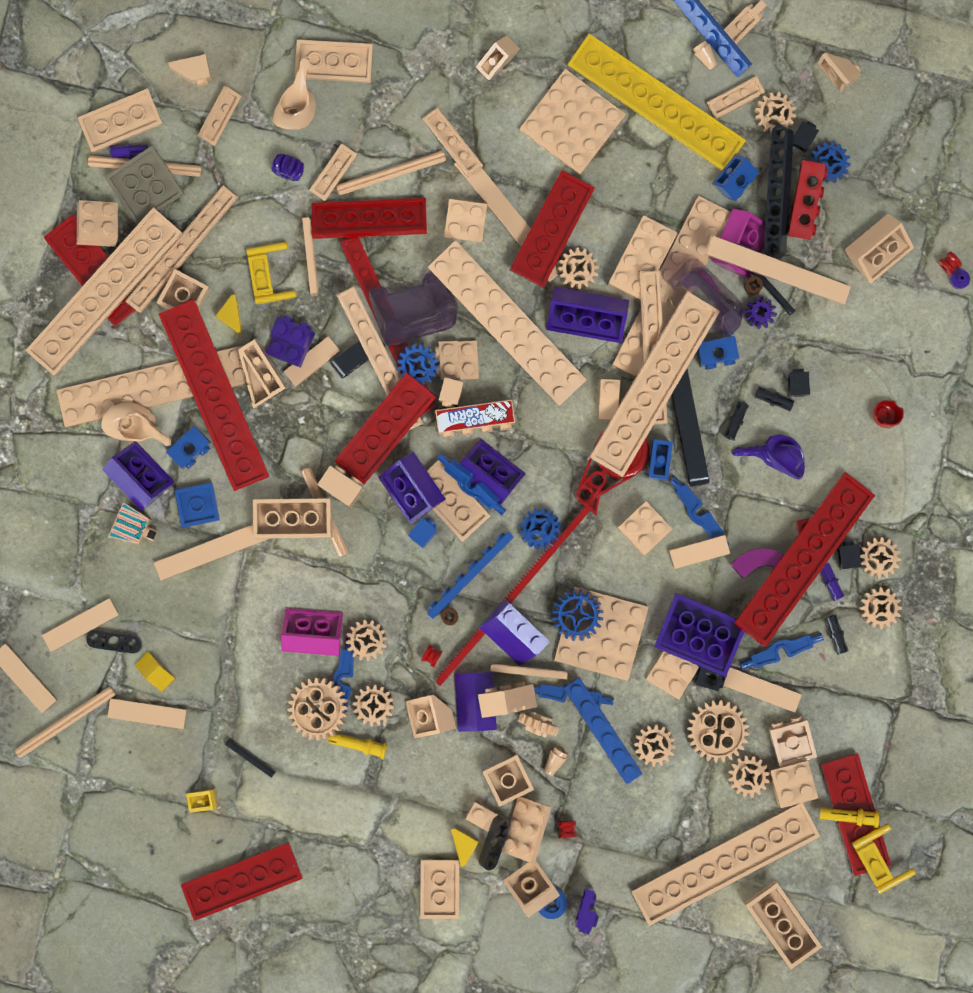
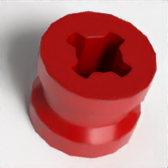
(950, 263)
(431, 655)
(567, 829)

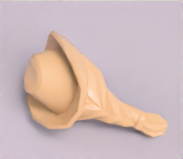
(297, 103)
(132, 423)

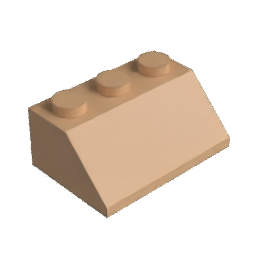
(879, 248)

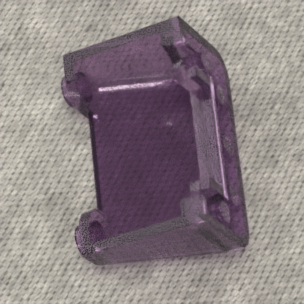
(696, 275)
(414, 310)

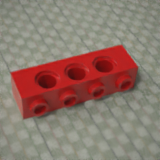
(807, 169)

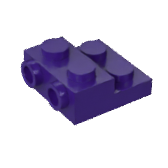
(290, 341)
(586, 915)

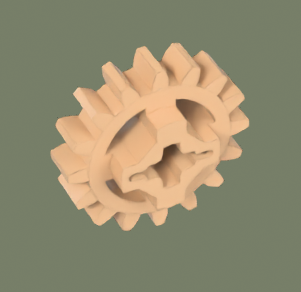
(770, 107)
(572, 263)
(881, 548)
(890, 599)
(369, 632)
(364, 704)
(538, 724)
(650, 754)
(759, 770)

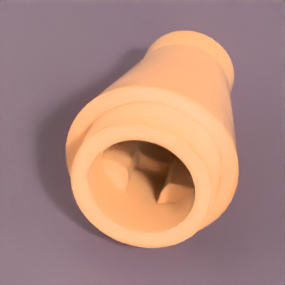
(705, 55)
(555, 760)

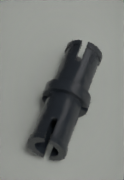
(774, 399)
(736, 420)
(836, 634)

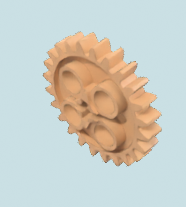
(307, 721)
(735, 732)

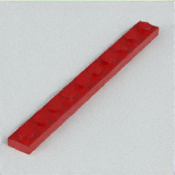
(368, 280)

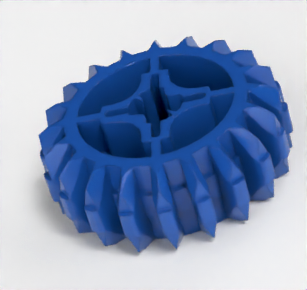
(574, 631)

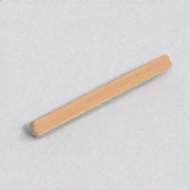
(114, 163)
(391, 172)
(64, 722)

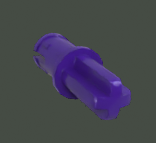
(127, 150)
(831, 582)

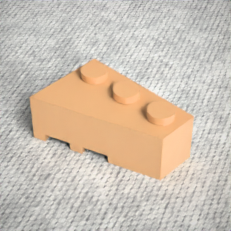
(260, 372)
(507, 699)

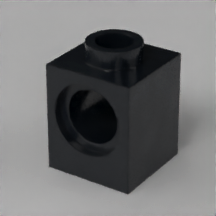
(804, 136)
(798, 383)
(849, 555)
(701, 679)

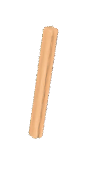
(317, 494)

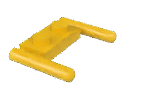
(261, 274)
(874, 862)

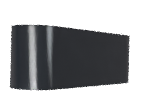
(350, 360)

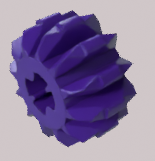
(287, 167)
(754, 309)

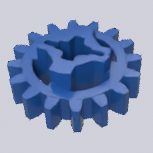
(837, 163)
(412, 360)
(547, 523)

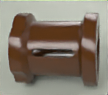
(759, 284)
(447, 622)

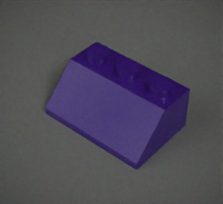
(492, 469)
(138, 475)
(412, 488)
(513, 633)
(468, 706)

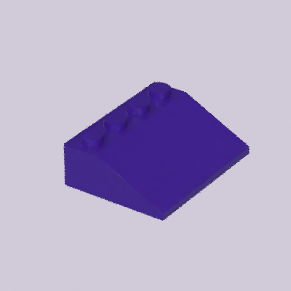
(699, 635)

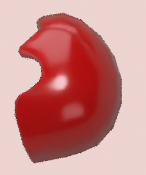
(888, 414)

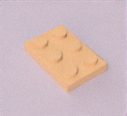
(526, 829)
(439, 889)

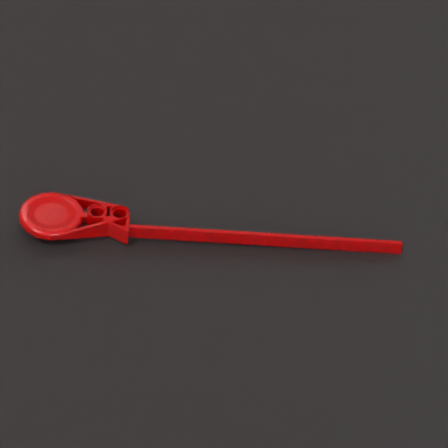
(591, 505)

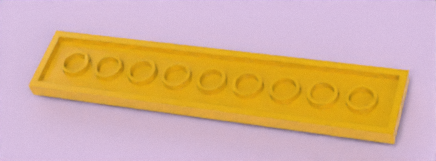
(656, 102)

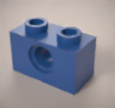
(739, 169)
(726, 345)
(178, 453)
(660, 460)
(423, 532)

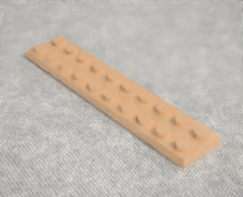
(702, 222)
(104, 292)
(506, 322)
(654, 384)
(145, 387)
(725, 863)

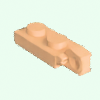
(745, 22)

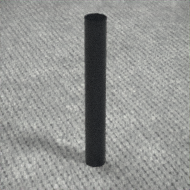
(775, 293)
(250, 758)

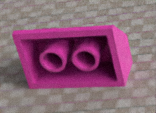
(746, 231)
(312, 632)

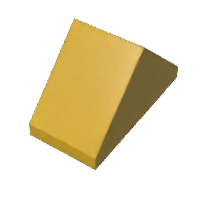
(230, 314)
(154, 672)
(202, 800)
(464, 845)

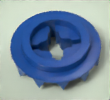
(553, 913)

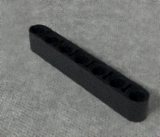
(774, 183)
(689, 432)

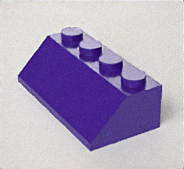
(587, 314)

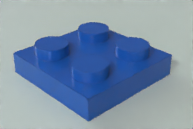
(197, 505)

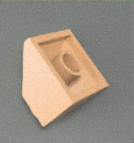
(839, 70)
(429, 716)

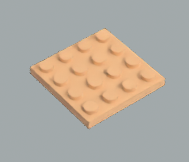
(572, 122)
(615, 643)

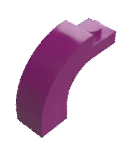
(752, 559)

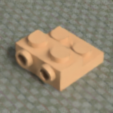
(457, 360)
(672, 674)
(792, 741)

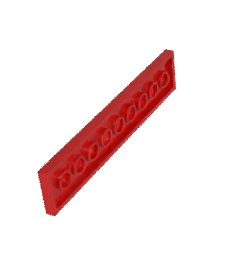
(214, 395)
(804, 559)

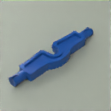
(479, 491)
(692, 503)
(791, 648)
(345, 669)
(559, 694)

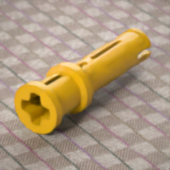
(365, 746)
(859, 817)

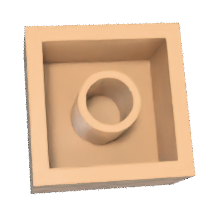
(466, 220)
(97, 223)
(182, 289)
(340, 486)
(644, 528)
(508, 780)
(793, 784)
(531, 888)

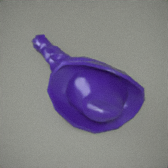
(779, 453)

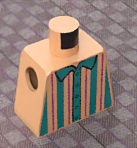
(132, 526)

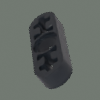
(99, 645)
(489, 859)

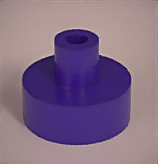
(955, 279)

